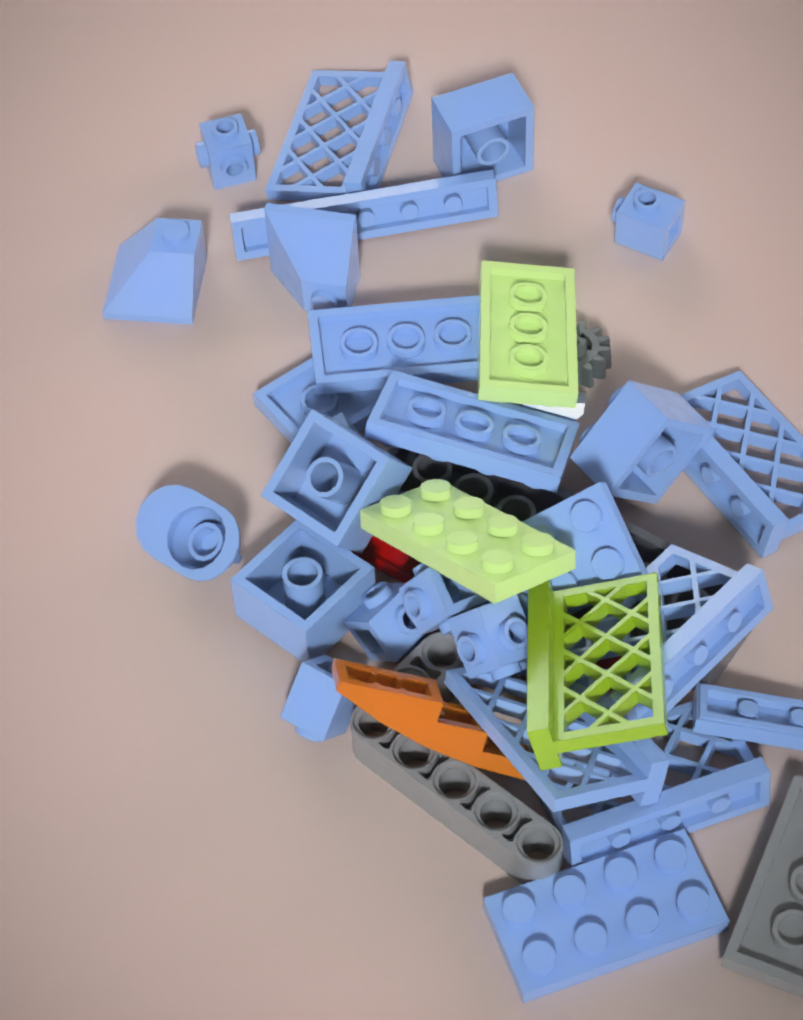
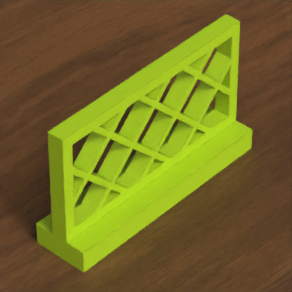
(549, 677)

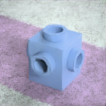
(228, 151)
(434, 599)
(383, 624)
(492, 638)

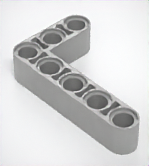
(440, 773)

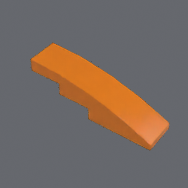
(418, 712)

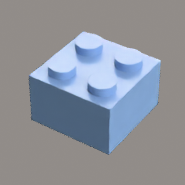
(484, 129)
(641, 442)
(331, 477)
(301, 591)

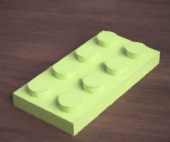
(527, 335)
(467, 540)

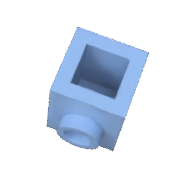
(648, 221)
(315, 704)

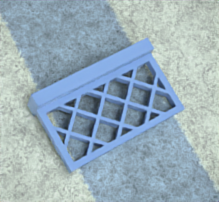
(372, 138)
(721, 472)
(705, 638)
(637, 766)
(694, 805)

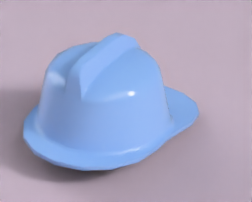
(188, 532)

